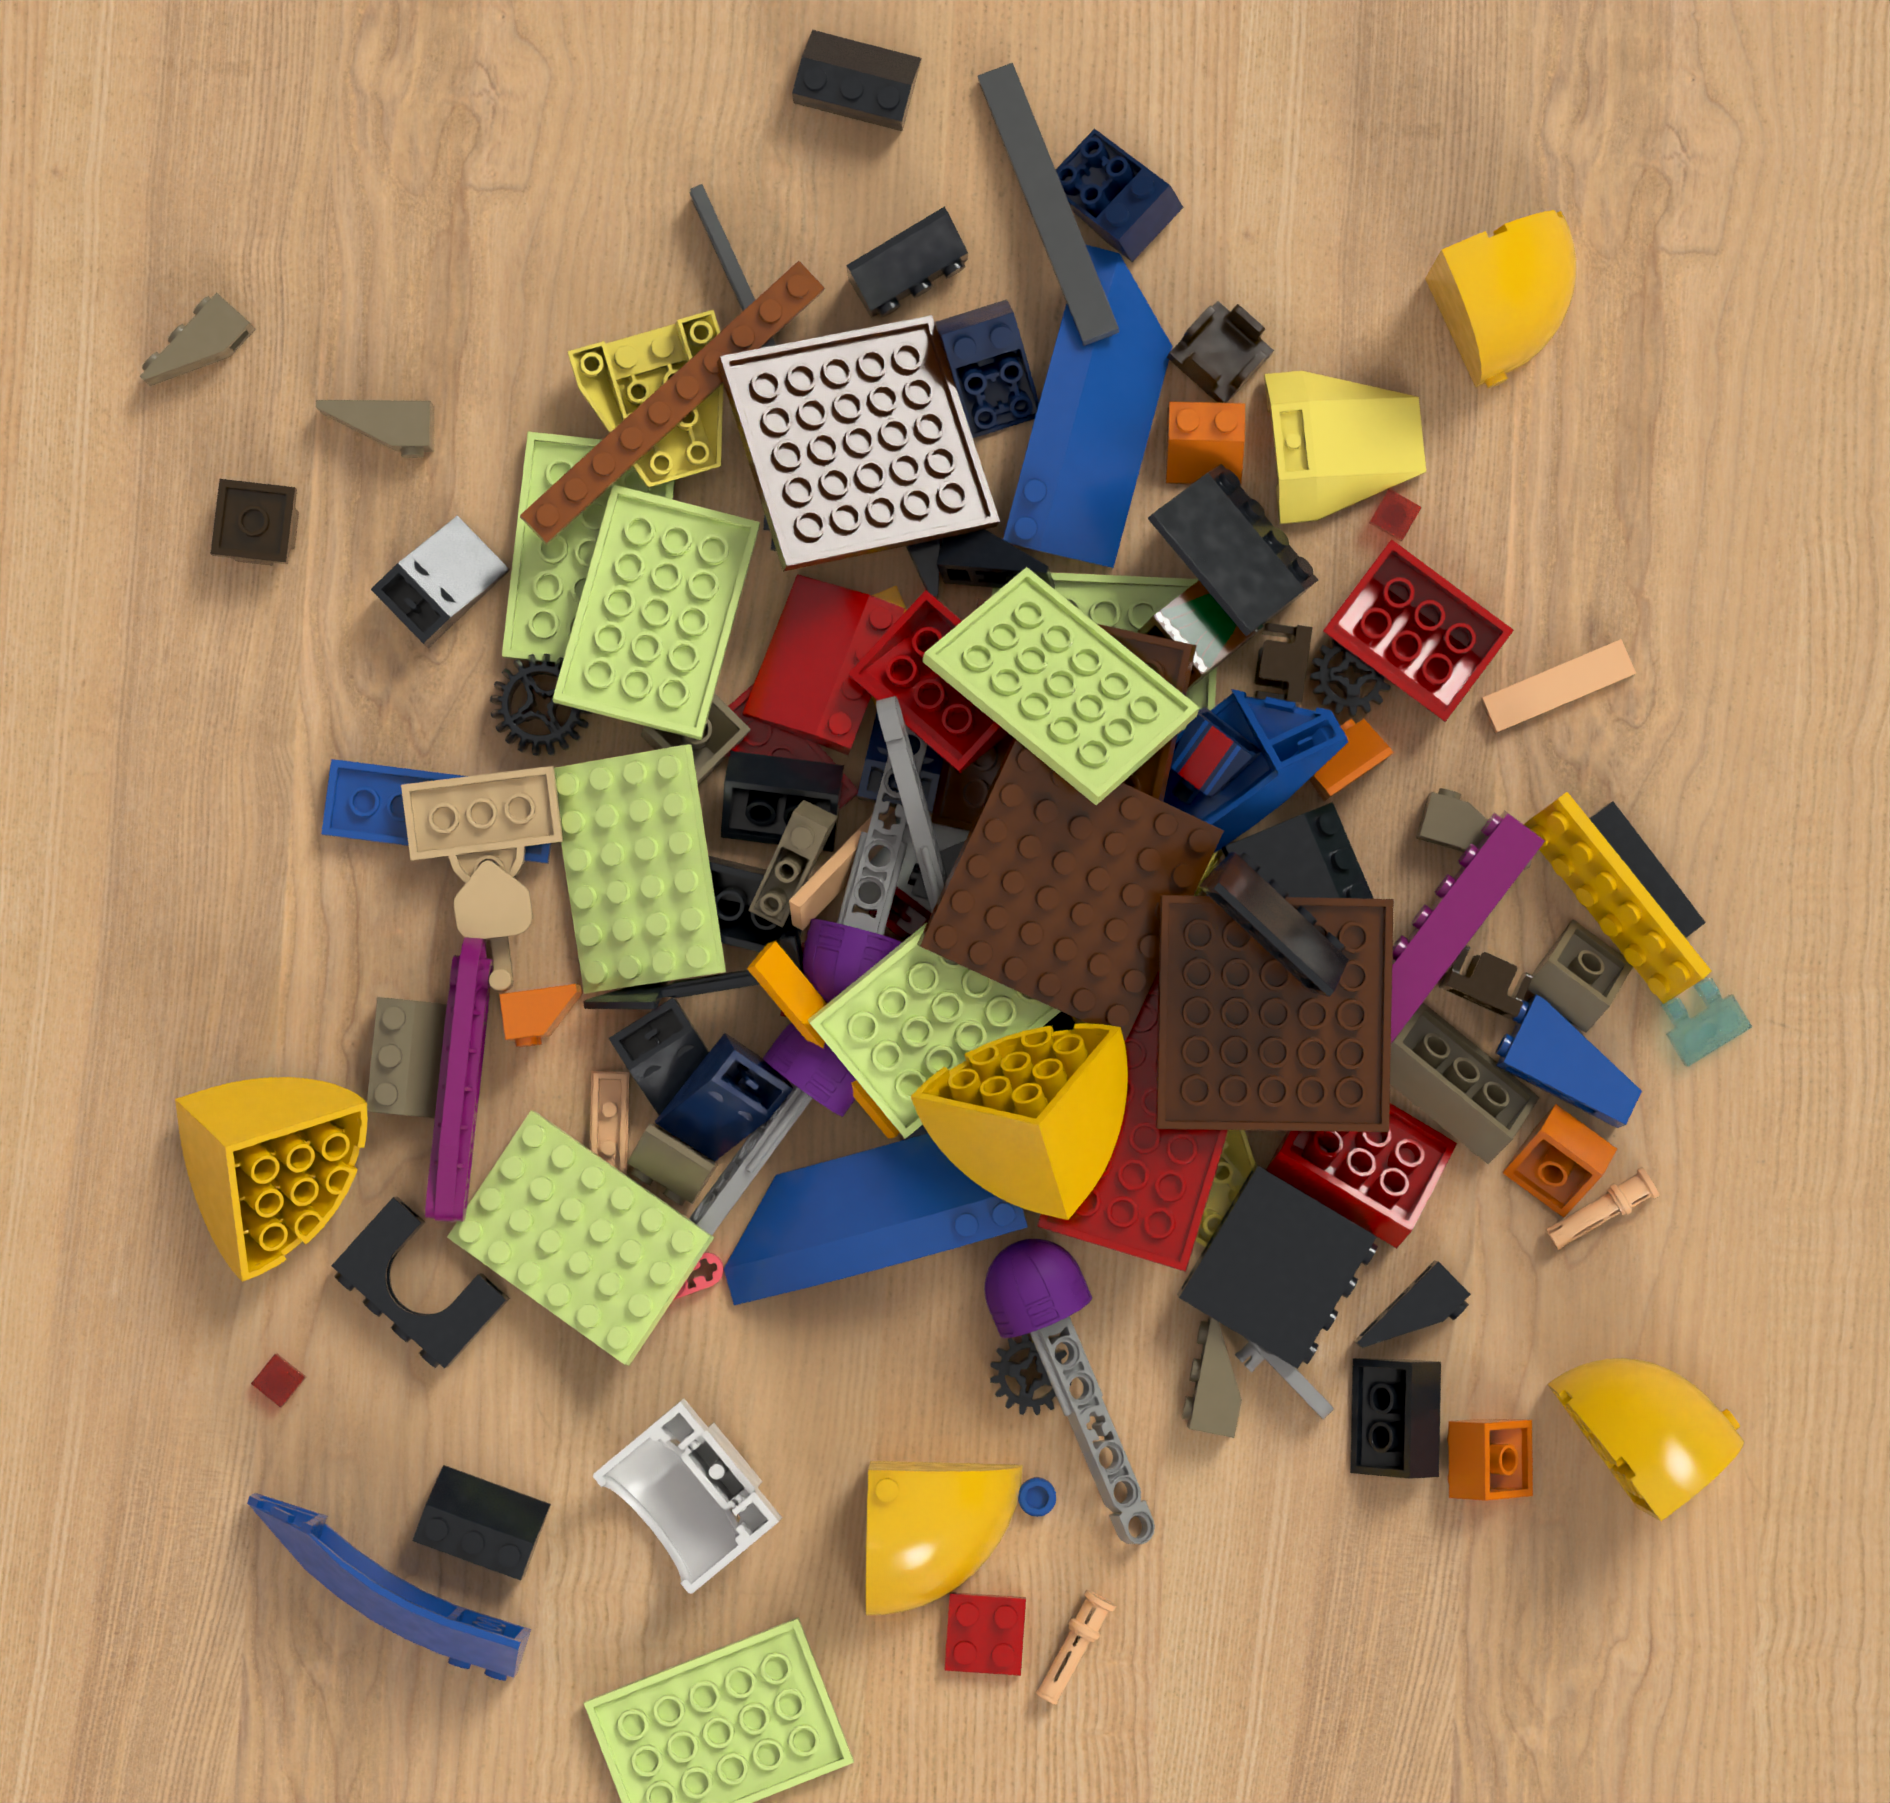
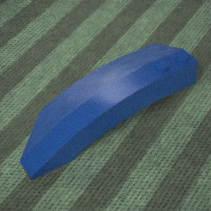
(1091, 428)
(1293, 749)
(862, 1218)
(388, 1599)

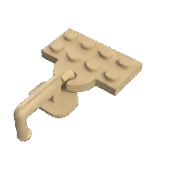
(481, 821)

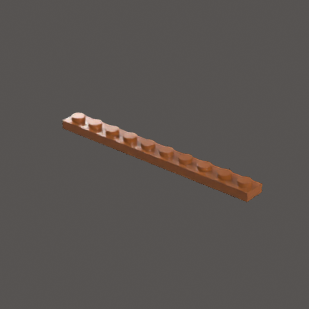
(669, 404)

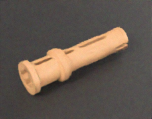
(1617, 1201)
(1080, 1627)

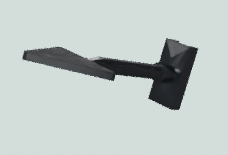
(649, 995)

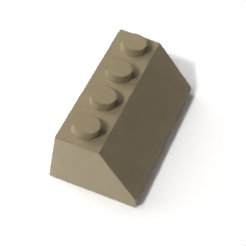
(1458, 1084)

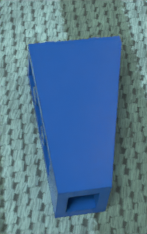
(1565, 1064)

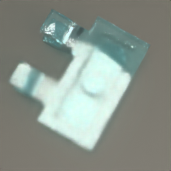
(1707, 1030)

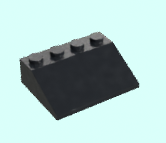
(1234, 549)
(1307, 856)
(1276, 924)

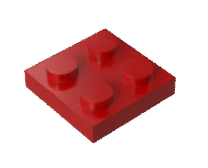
(985, 1633)

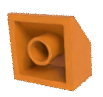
(1203, 438)
(1357, 757)
(536, 1012)
(1560, 1161)
(1490, 1459)

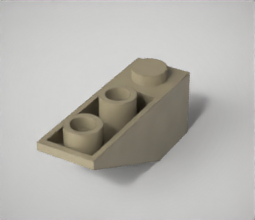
(208, 338)
(792, 861)
(1216, 1393)

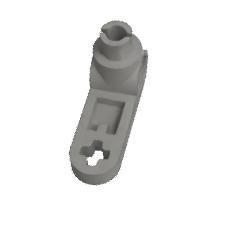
(1288, 1373)

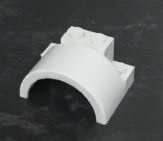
(691, 1493)

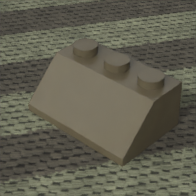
(406, 1057)

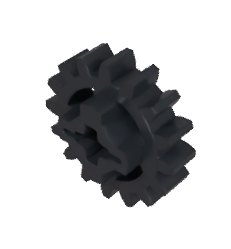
(1351, 691)
(1013, 1369)

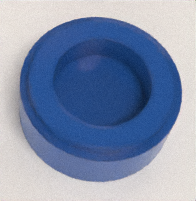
(1037, 1496)

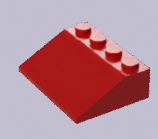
(1418, 630)
(808, 661)
(927, 701)
(1368, 1176)

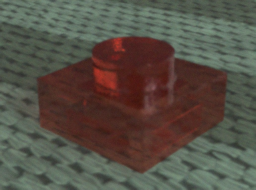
(1395, 515)
(278, 1380)

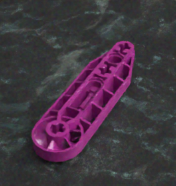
(459, 1083)

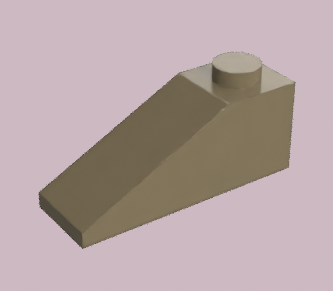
(395, 424)
(1451, 822)

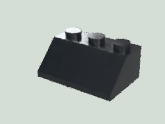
(856, 80)
(908, 263)
(767, 790)
(733, 892)
(1395, 1417)
(482, 1522)

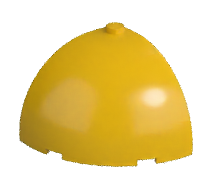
(1505, 292)
(1032, 1114)
(269, 1163)
(1650, 1429)
(932, 1527)

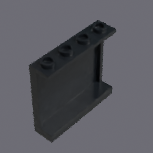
(1278, 1267)

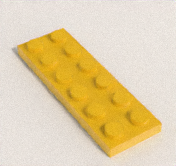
(1617, 899)

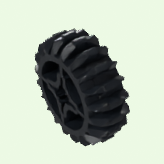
(526, 712)

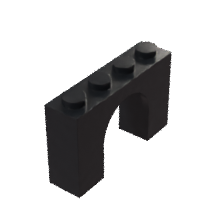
(368, 1267)

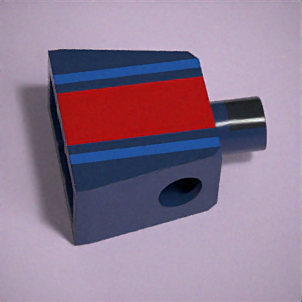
(1209, 757)

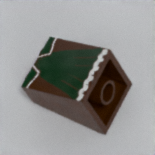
(1200, 621)

